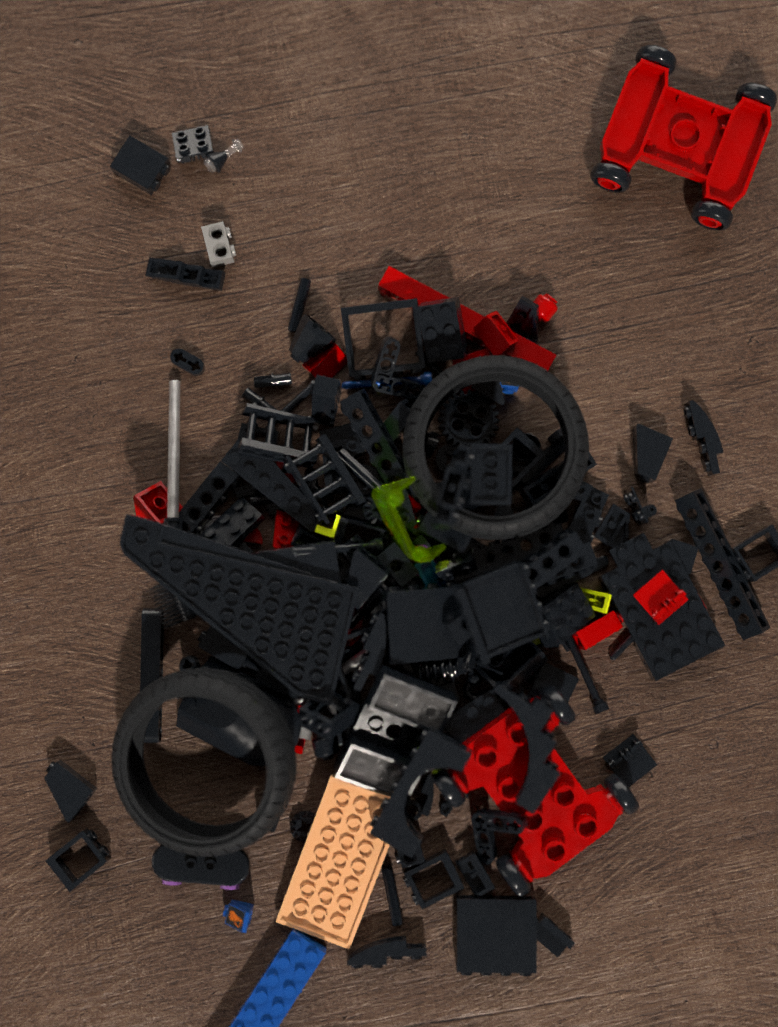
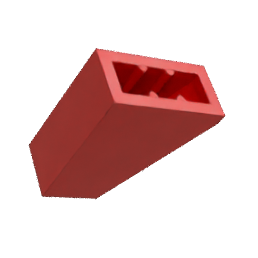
(598, 630)

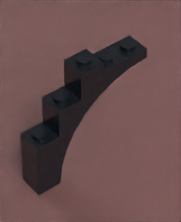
(540, 773)

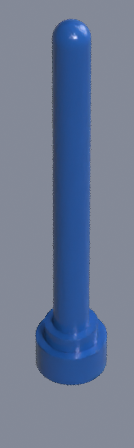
(424, 379)

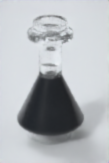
(215, 161)

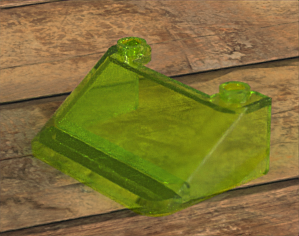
(386, 499)

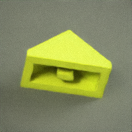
(598, 600)

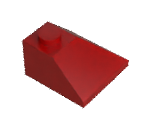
(152, 503)

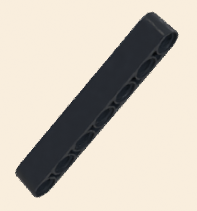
(152, 663)

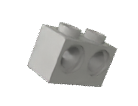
(215, 245)

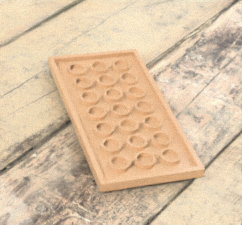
(336, 865)

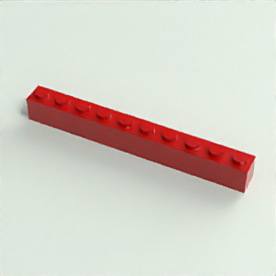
(403, 287)

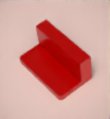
(496, 333)
(327, 362)

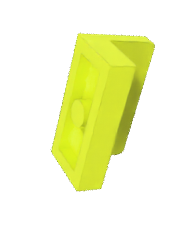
(327, 532)

